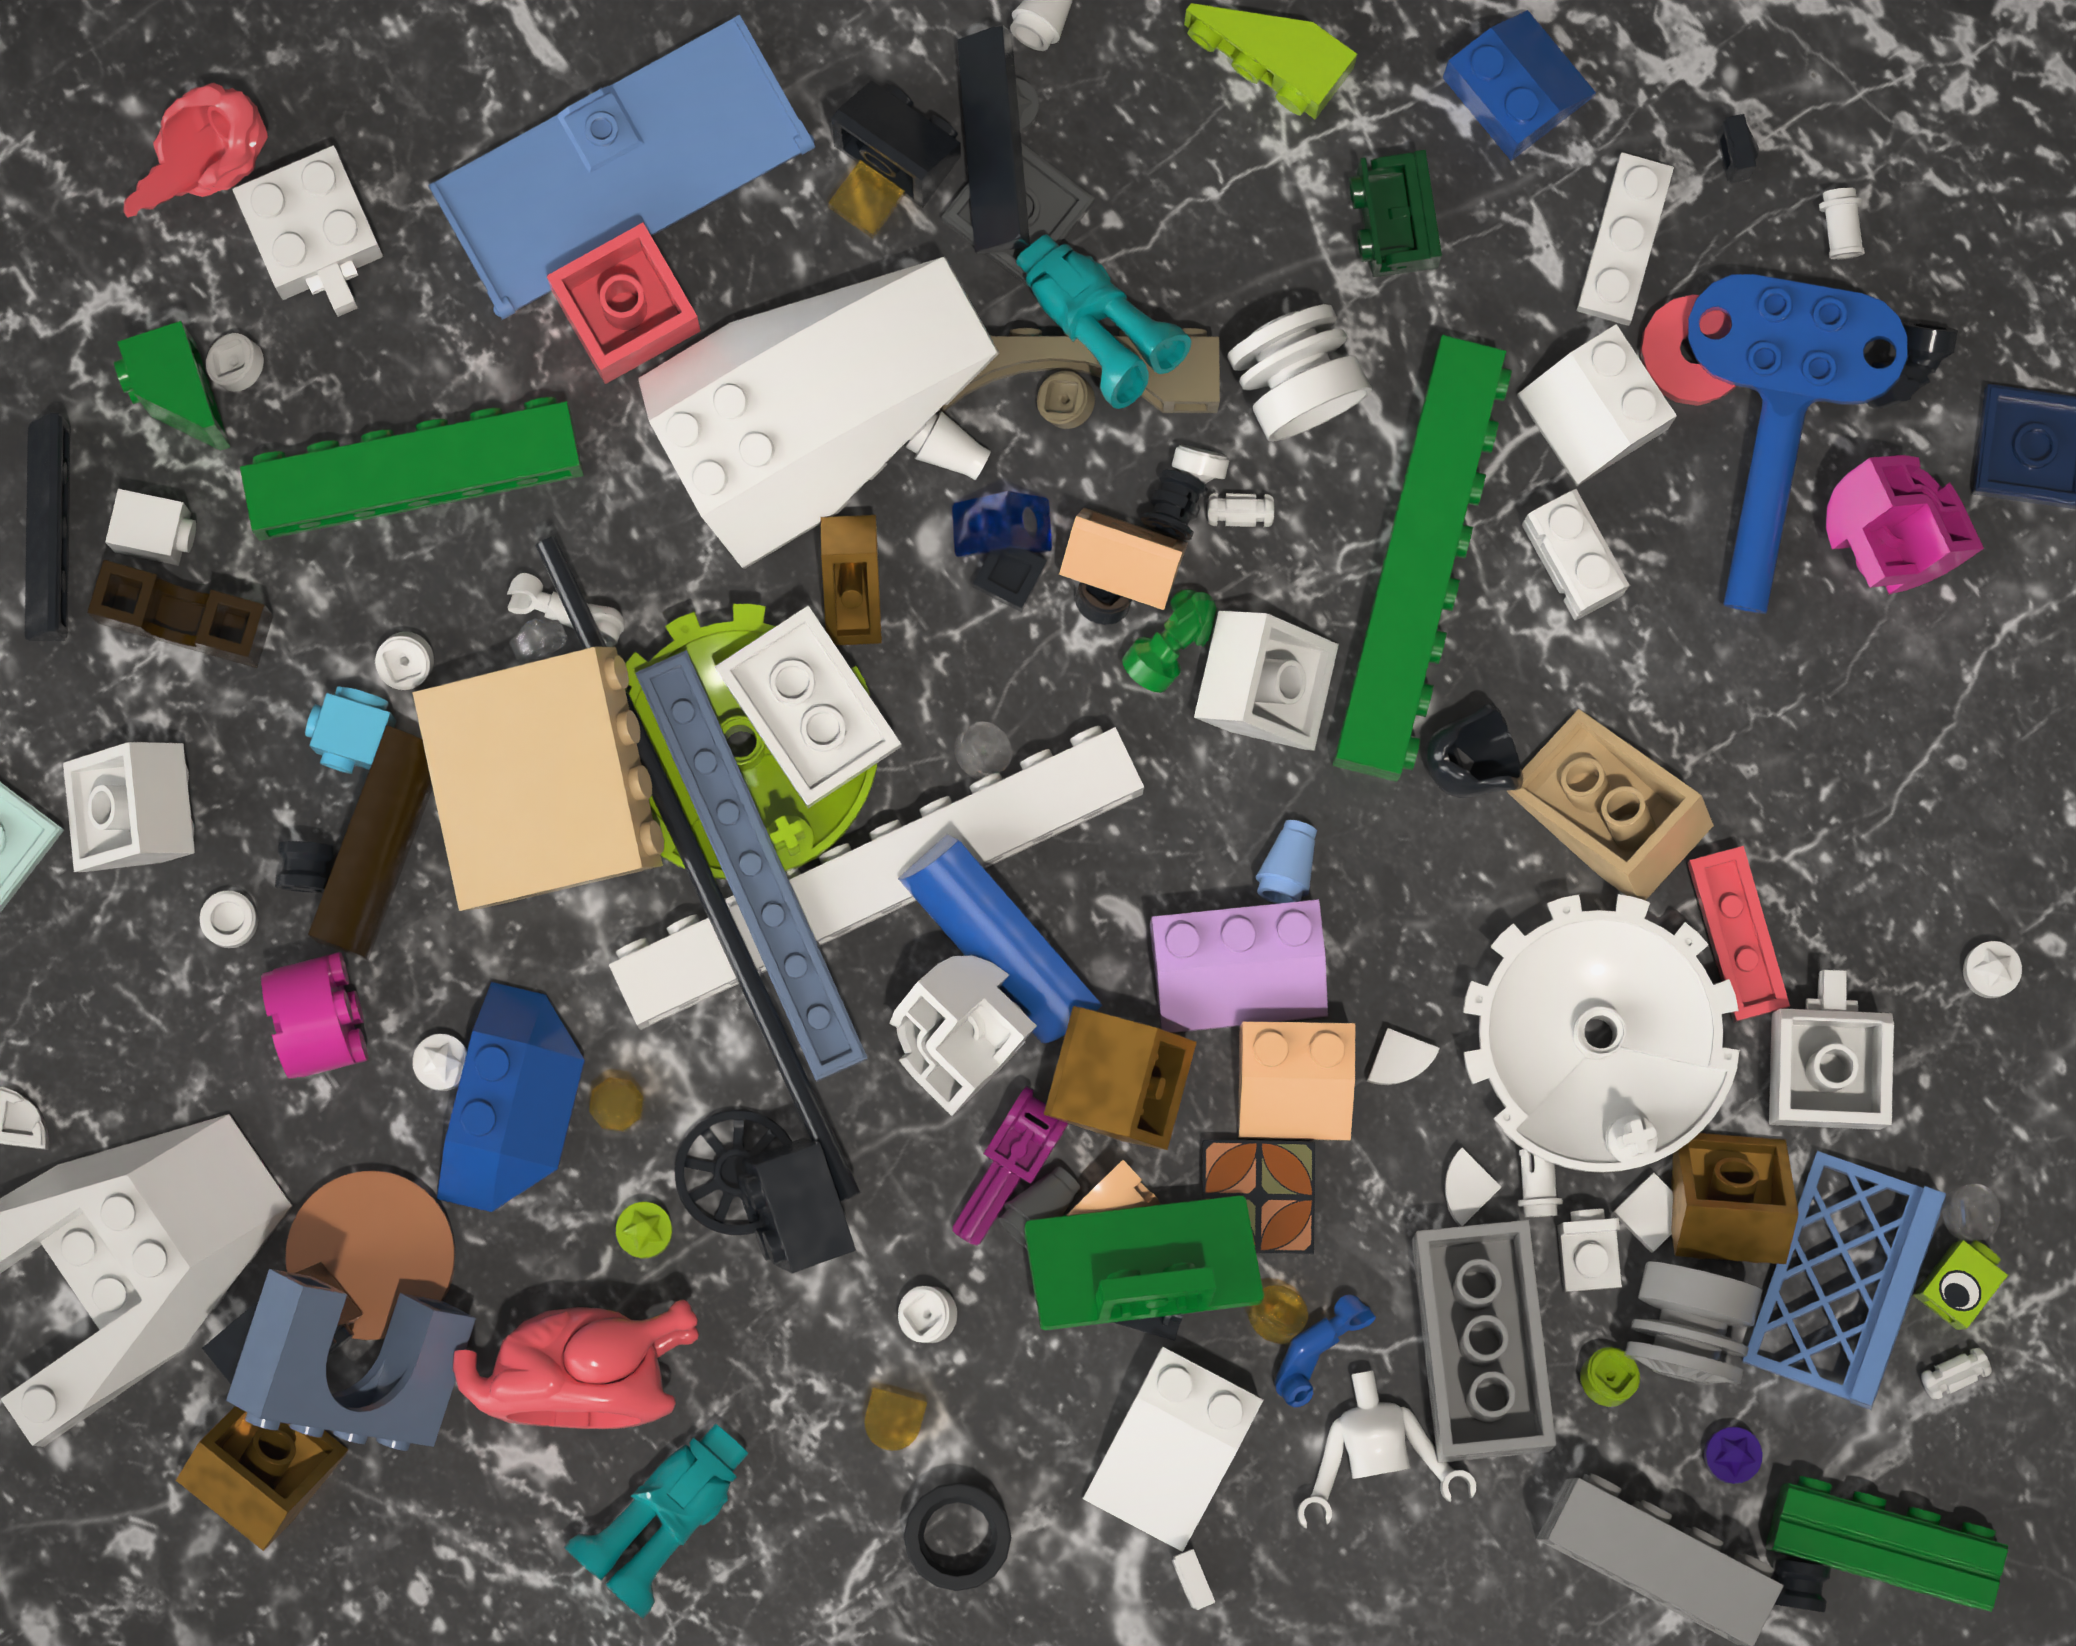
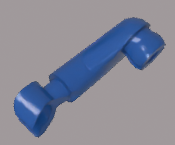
(1305, 1348)

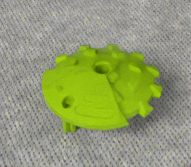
(794, 830)

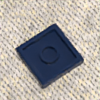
(2027, 447)

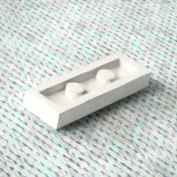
(1625, 239)

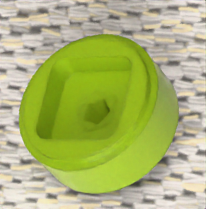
(644, 1230)
(1609, 1377)

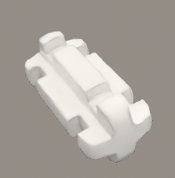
(1240, 510)
(1956, 1373)

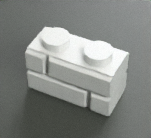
(1575, 554)

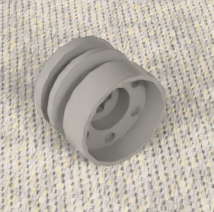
(1693, 1323)

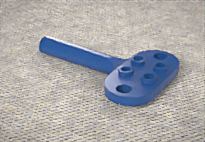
(1795, 350)

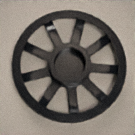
(724, 1169)

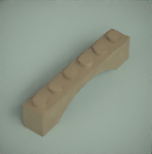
(1186, 389)

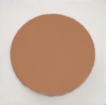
(376, 1241)

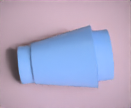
(1288, 866)

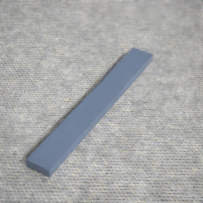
(751, 866)

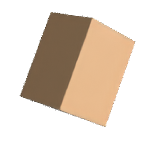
(1122, 558)

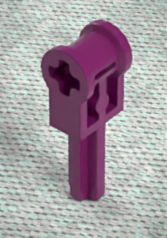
(1017, 1153)

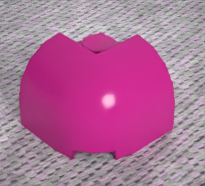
(1900, 523)

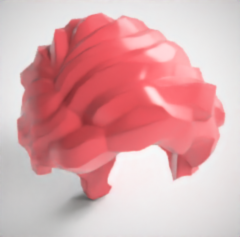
(202, 147)

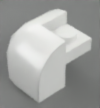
(959, 1029)

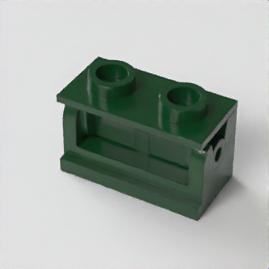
(1397, 214)

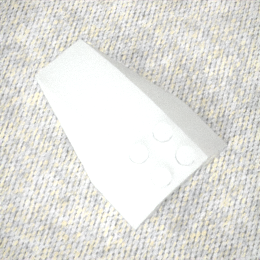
(812, 400)

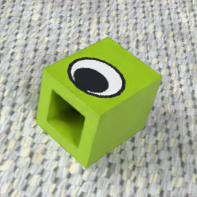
(1962, 1283)

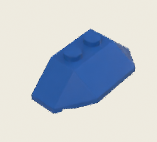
(510, 1101)

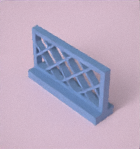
(1890, 1299)

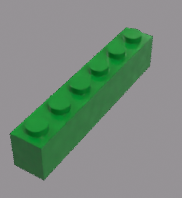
(411, 469)

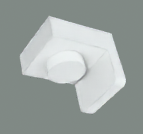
(1589, 1251)

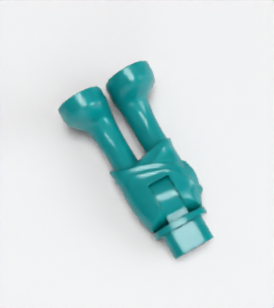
(1078, 295)
(683, 1494)

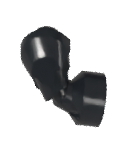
(1926, 349)

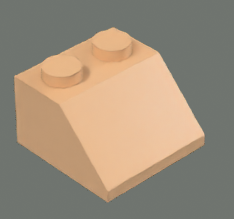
(1296, 1080)

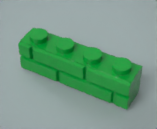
(1887, 1546)

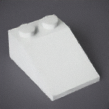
(1172, 1449)

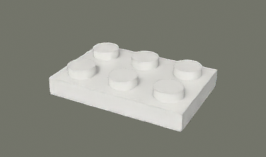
(808, 706)

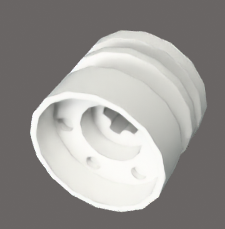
(1296, 365)

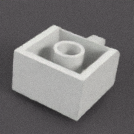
(310, 227)
(1831, 1062)

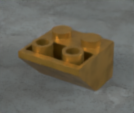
(1120, 1078)

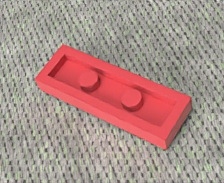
(1738, 932)

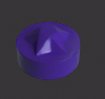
(1733, 1455)

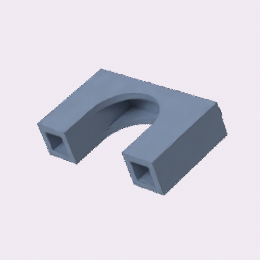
(395, 1402)

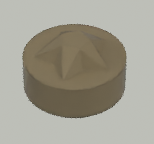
(1065, 399)

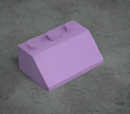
(1239, 966)

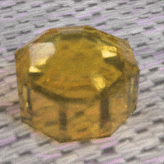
(616, 1104)

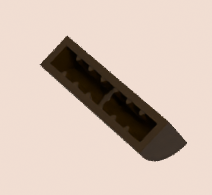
(374, 846)

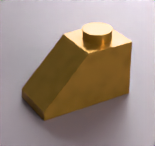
(851, 579)

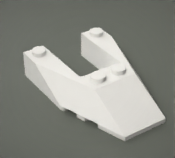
(148, 1249)

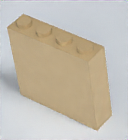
(539, 778)

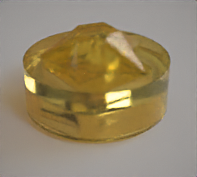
(1279, 1315)

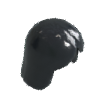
(1484, 740)

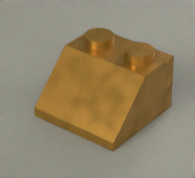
(1733, 1199)
(258, 1474)

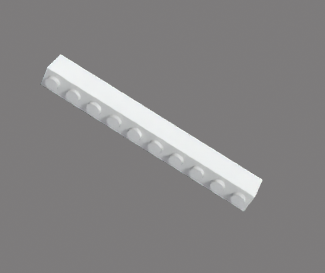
(864, 882)

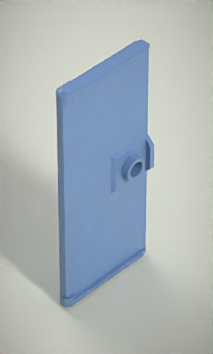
(619, 160)

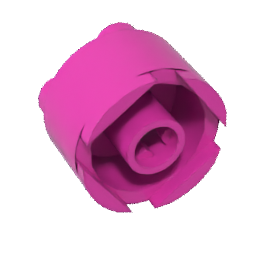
(314, 1016)

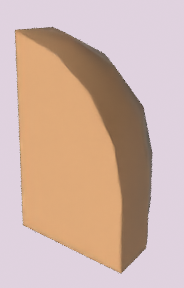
(1116, 1191)

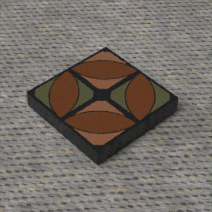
(1277, 1186)

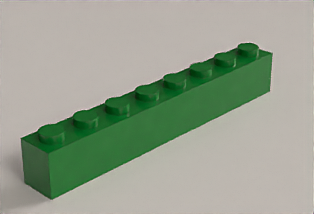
(1420, 559)

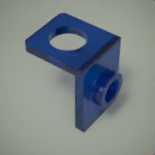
(997, 524)

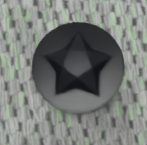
(1101, 605)

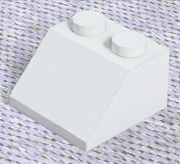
(1597, 405)
(1266, 679)
(129, 806)

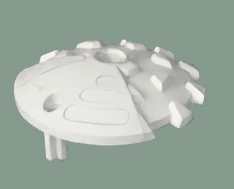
(1665, 1053)

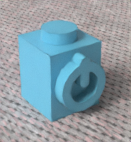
(348, 728)

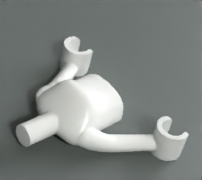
(1375, 1445)

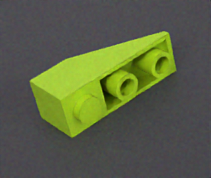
(1284, 53)

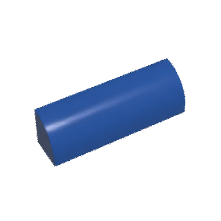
(991, 927)

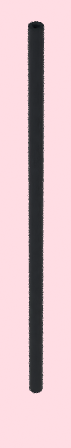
(710, 894)

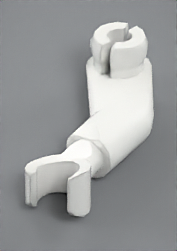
(528, 595)

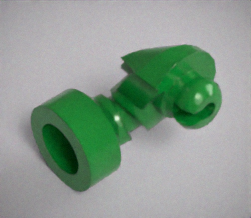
(1155, 661)

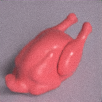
(579, 1369)

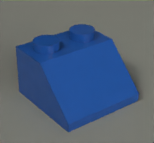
(1517, 83)

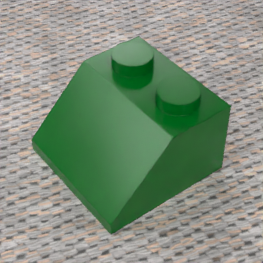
(170, 381)

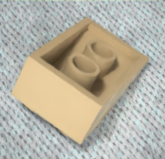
(1612, 806)

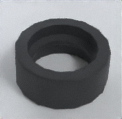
(921, 1558)

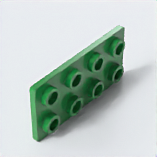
(1143, 1262)

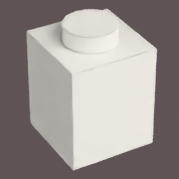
(150, 527)

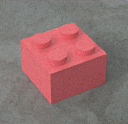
(624, 303)

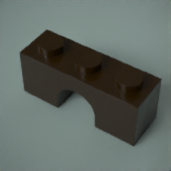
(179, 616)

